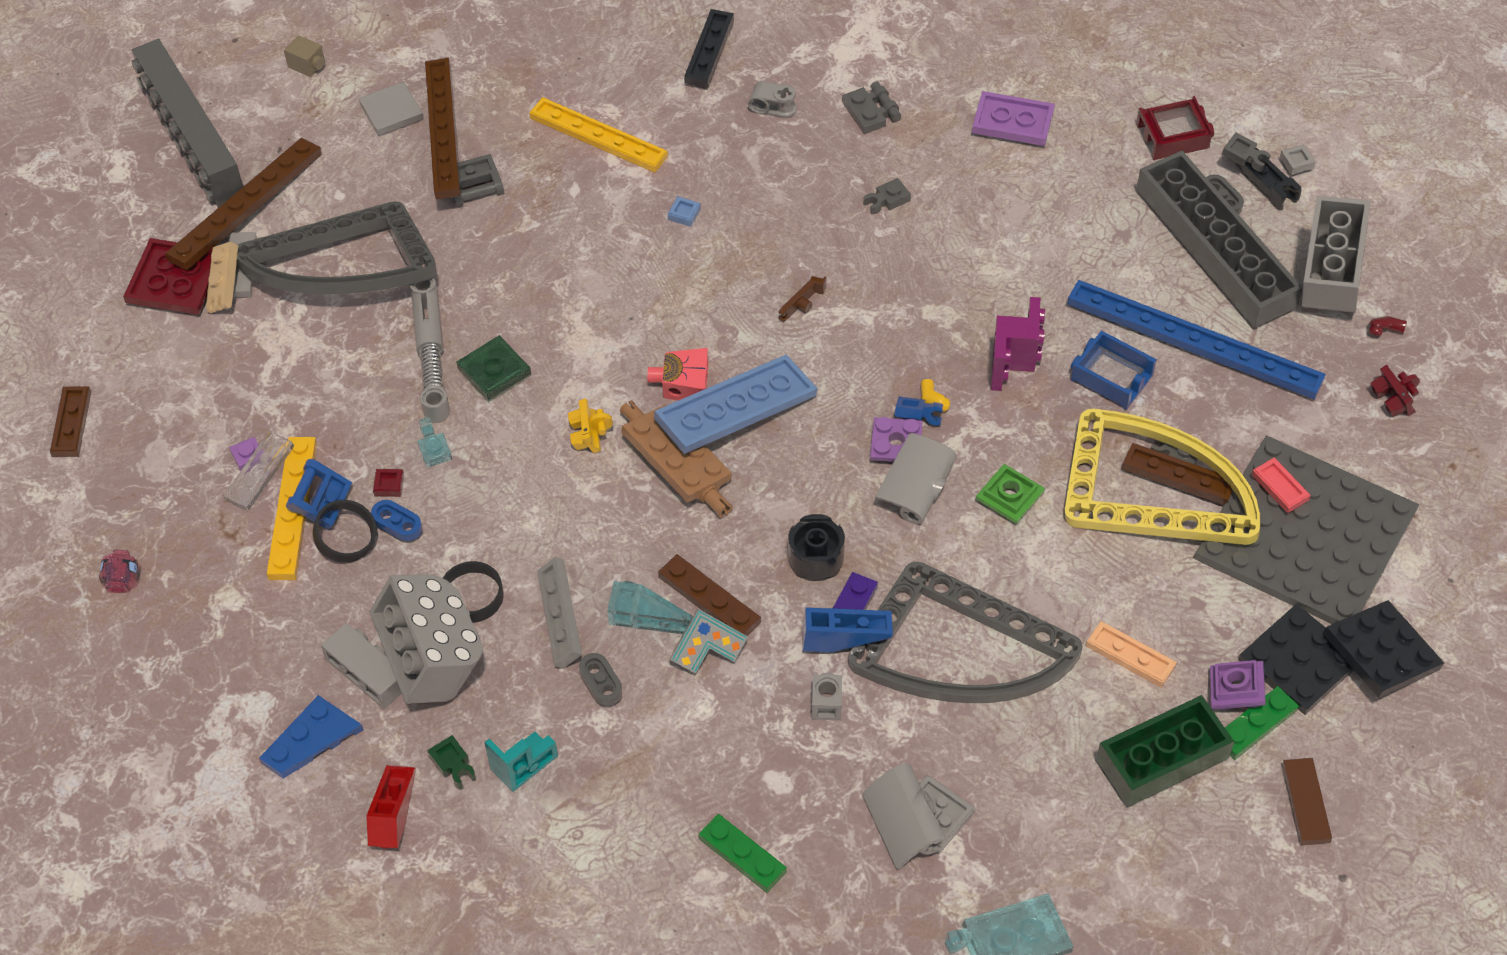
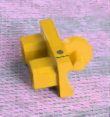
(592, 423)

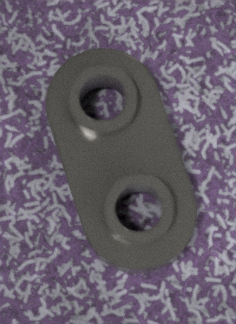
(1231, 195)
(601, 681)

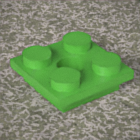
(1010, 505)

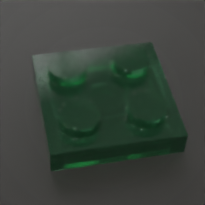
(493, 367)

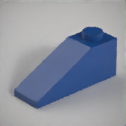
(844, 628)

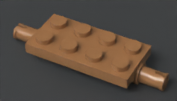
(691, 474)

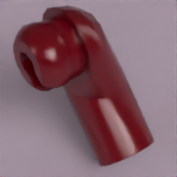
(1386, 322)

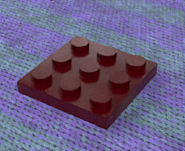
(166, 285)

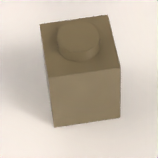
(304, 56)

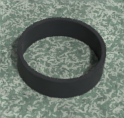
(347, 505)
(483, 568)

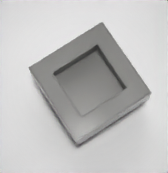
(1297, 159)

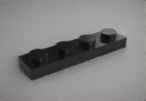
(709, 48)

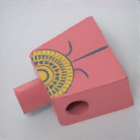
(683, 373)

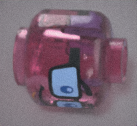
(118, 571)

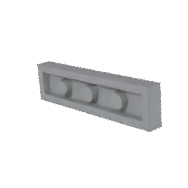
(559, 612)

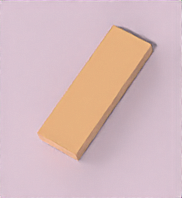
(1131, 654)

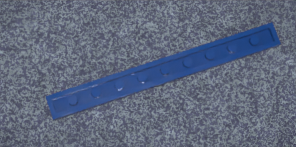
(1196, 339)

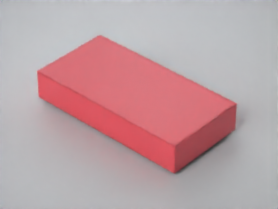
(1281, 485)

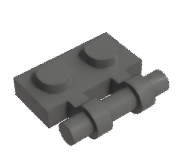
(864, 109)

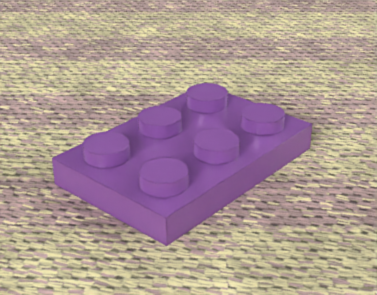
(1013, 118)

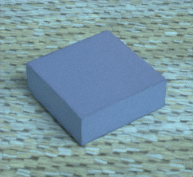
(684, 211)

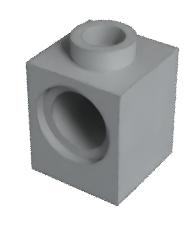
(827, 707)

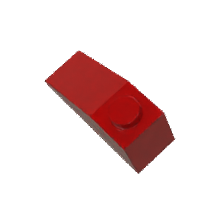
(390, 807)

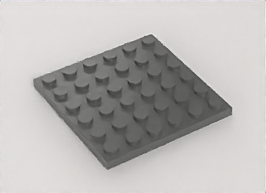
(1323, 551)

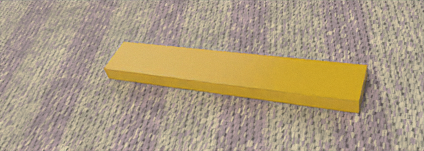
(598, 134)

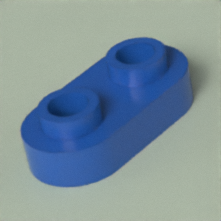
(399, 520)

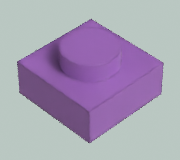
(243, 451)

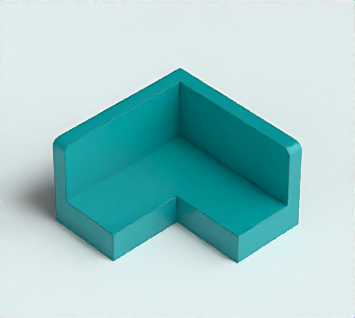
(521, 760)

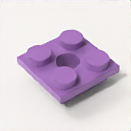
(891, 429)
(1246, 694)

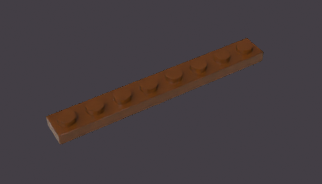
(442, 129)
(243, 204)

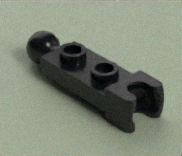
(1273, 183)

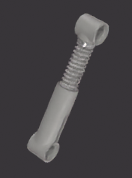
(429, 348)

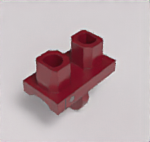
(1401, 399)

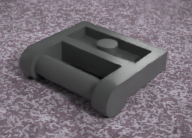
(475, 172)

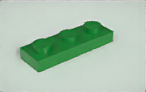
(1260, 721)
(742, 853)

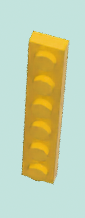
(288, 525)

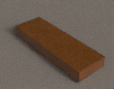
(70, 421)
(1306, 801)

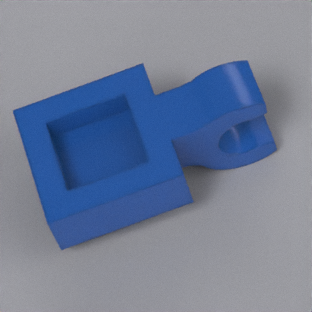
(915, 409)

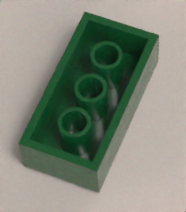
(1164, 750)

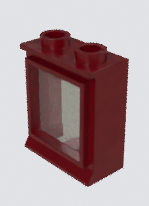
(1176, 128)

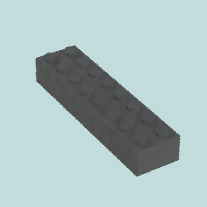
(186, 122)
(1219, 239)

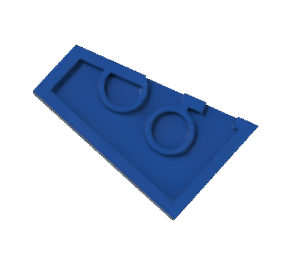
(311, 733)

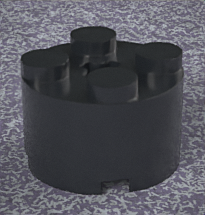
(816, 547)

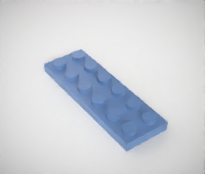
(735, 403)

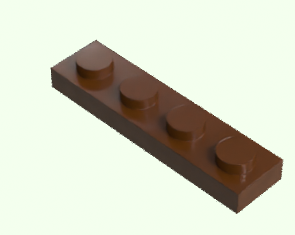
(1177, 474)
(708, 595)

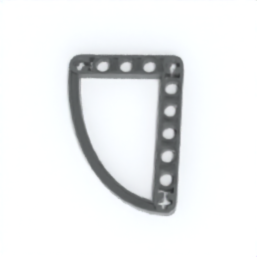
(386, 215)
(958, 692)

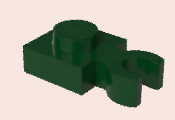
(451, 757)

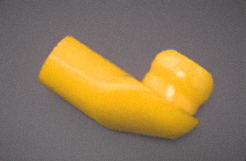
(930, 396)

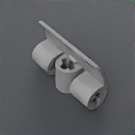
(917, 476)
(904, 815)

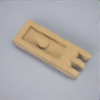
(222, 277)

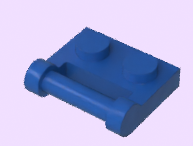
(331, 488)

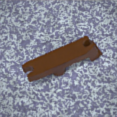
(800, 299)

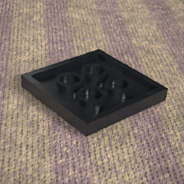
(1383, 648)
(1299, 658)

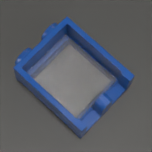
(1113, 369)

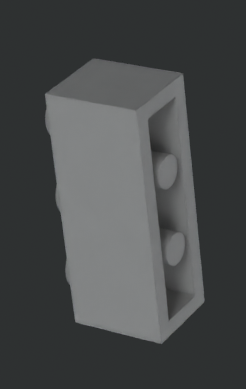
(362, 664)

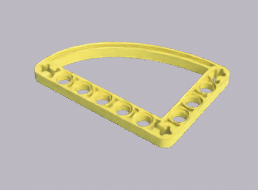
(1148, 514)

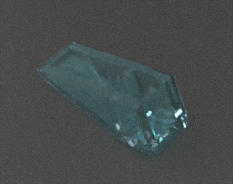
(641, 608)

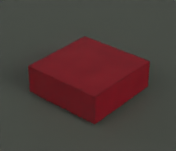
(388, 483)

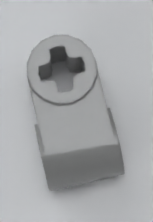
(771, 98)

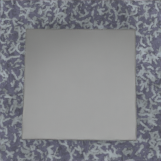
(391, 108)

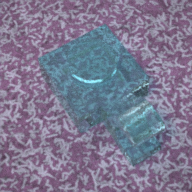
(433, 447)

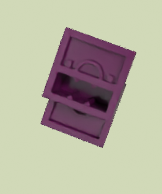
(1017, 343)

